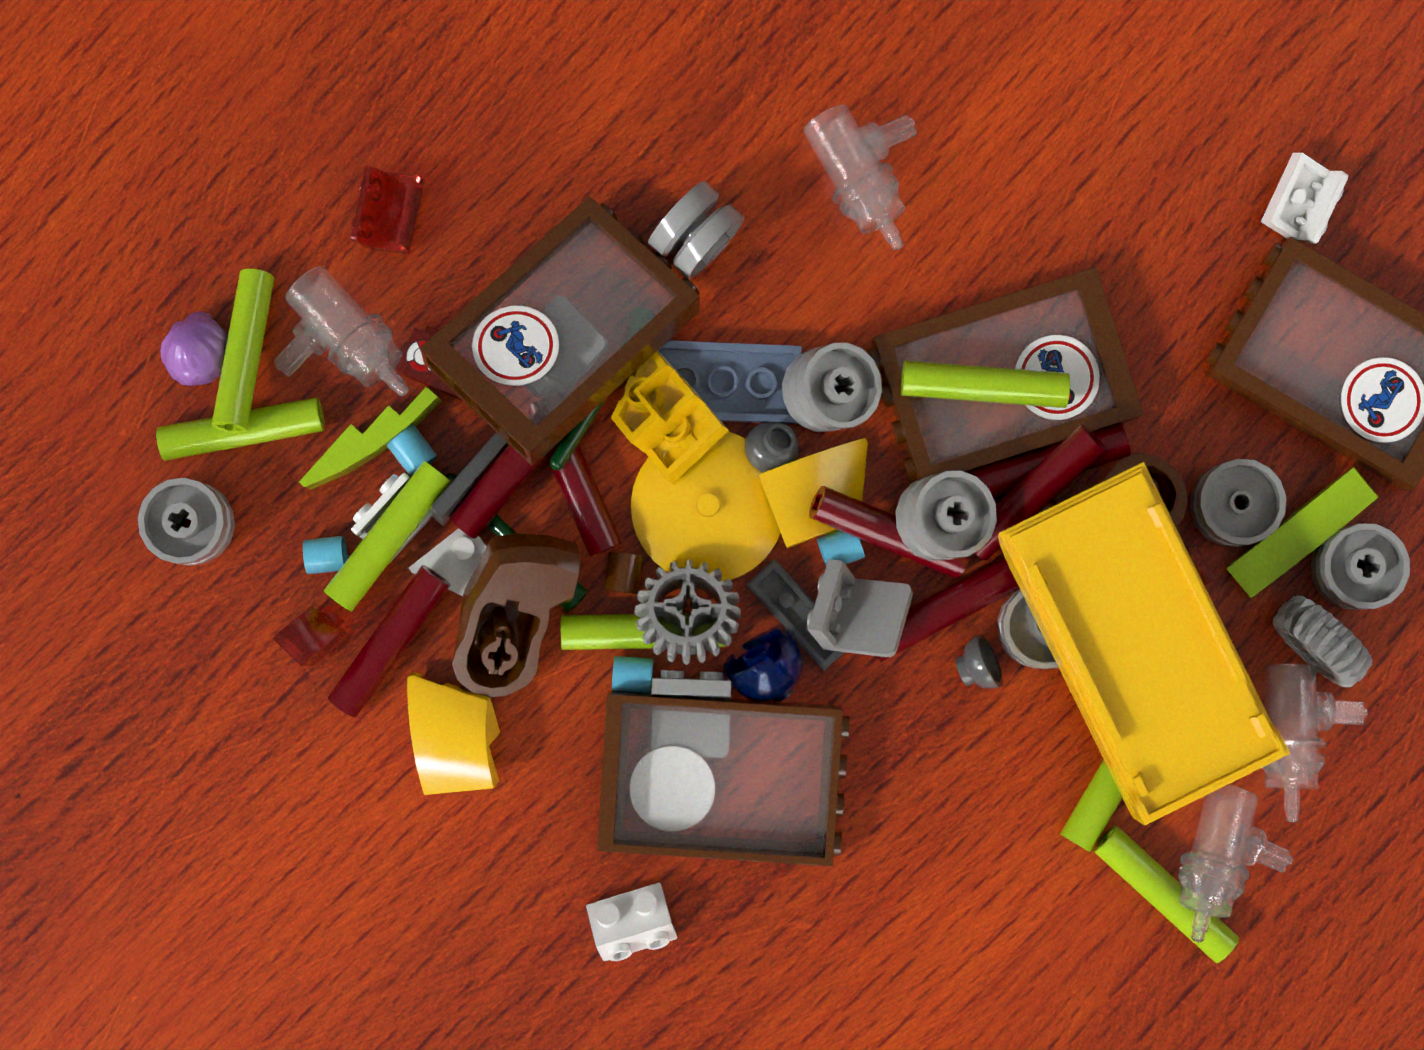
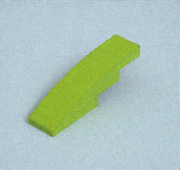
(357, 448)
(1302, 532)

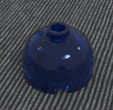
(767, 667)

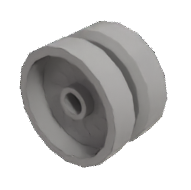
(696, 230)
(832, 387)
(1261, 500)
(946, 516)
(163, 519)
(1382, 572)
(1021, 636)

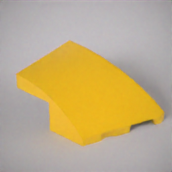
(666, 418)
(794, 485)
(451, 736)

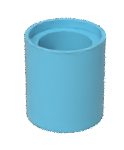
(411, 449)
(840, 547)
(324, 554)
(632, 674)

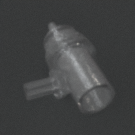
(852, 158)
(333, 319)
(1298, 716)
(1224, 842)

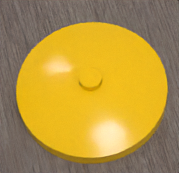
(708, 514)

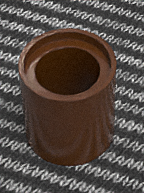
(623, 572)

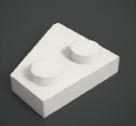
(454, 559)

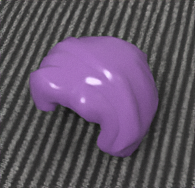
(194, 350)

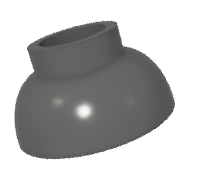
(771, 446)
(979, 664)

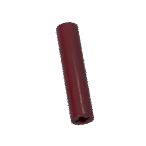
(1007, 473)
(1044, 483)
(492, 492)
(585, 503)
(873, 527)
(956, 603)
(388, 641)

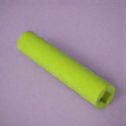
(243, 351)
(985, 384)
(264, 425)
(387, 536)
(611, 631)
(1093, 810)
(1161, 891)

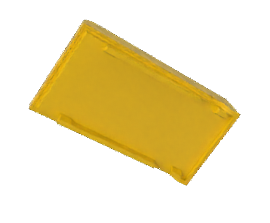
(1141, 645)

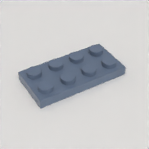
(736, 378)

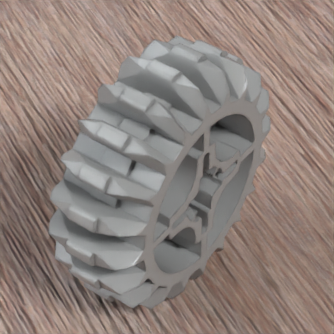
(672, 611)
(1322, 641)

